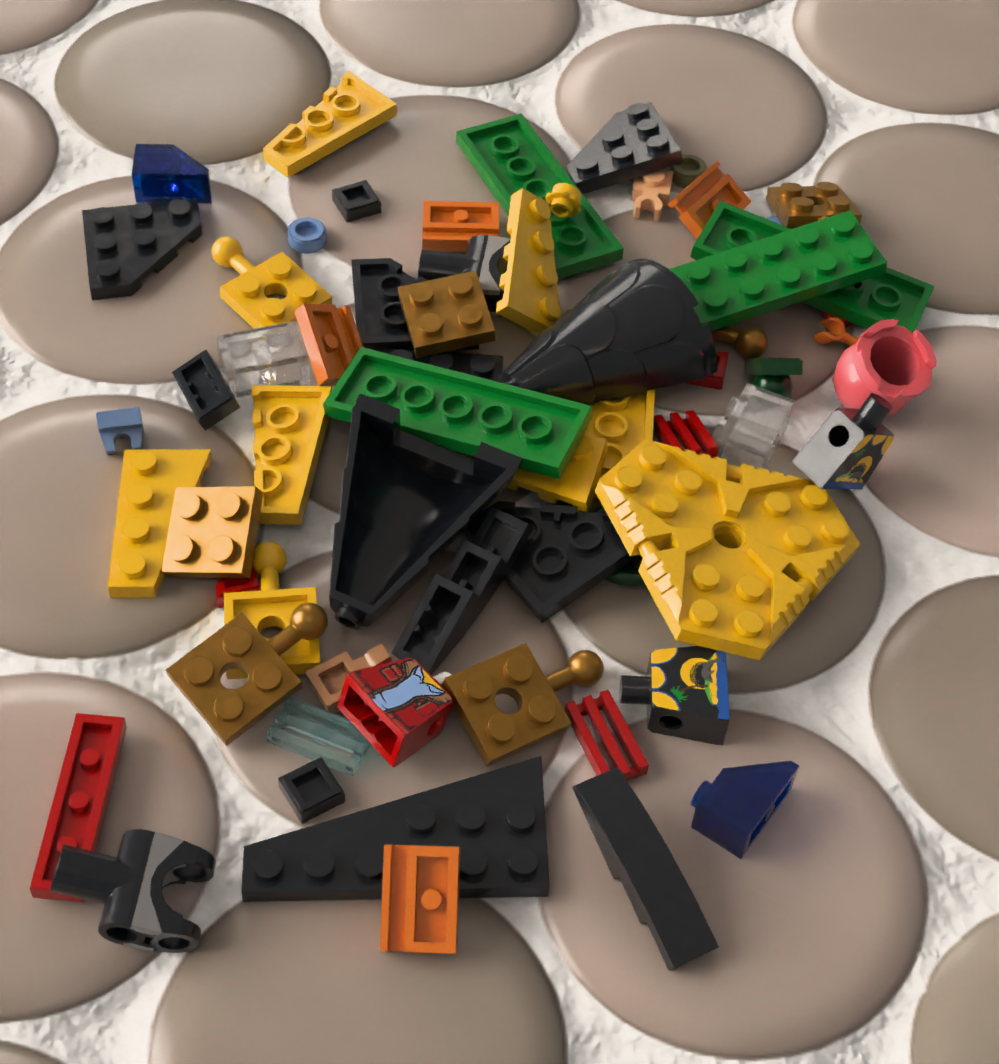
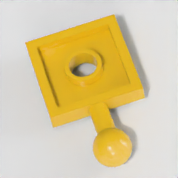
(250, 290)
(273, 608)

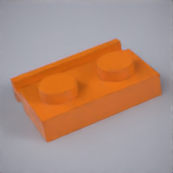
(702, 196)
(453, 223)
(329, 339)
(420, 898)

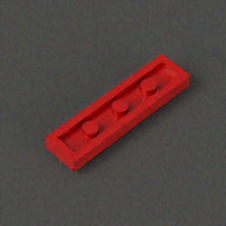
(80, 796)

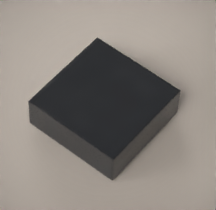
(356, 201)
(311, 790)

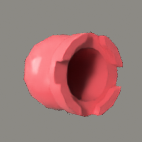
(885, 363)

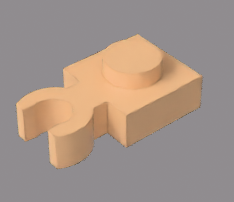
(651, 193)

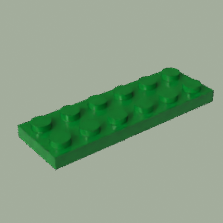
(514, 157)
(781, 270)
(862, 303)
(465, 410)

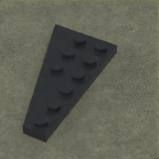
(489, 815)

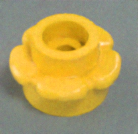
(564, 200)

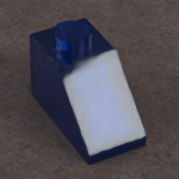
(168, 174)
(741, 803)

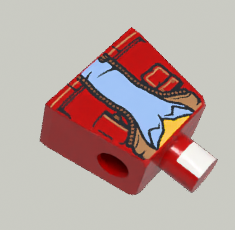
(396, 707)

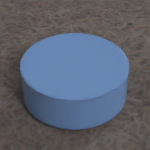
(307, 235)

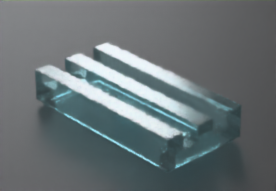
(323, 728)

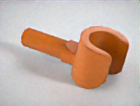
(836, 333)

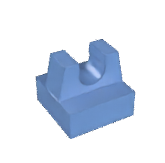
(120, 423)

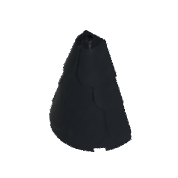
(620, 340)
(401, 509)

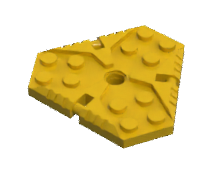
(724, 543)

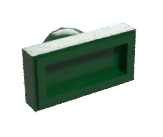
(774, 373)

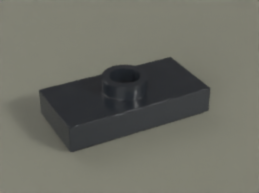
(206, 390)

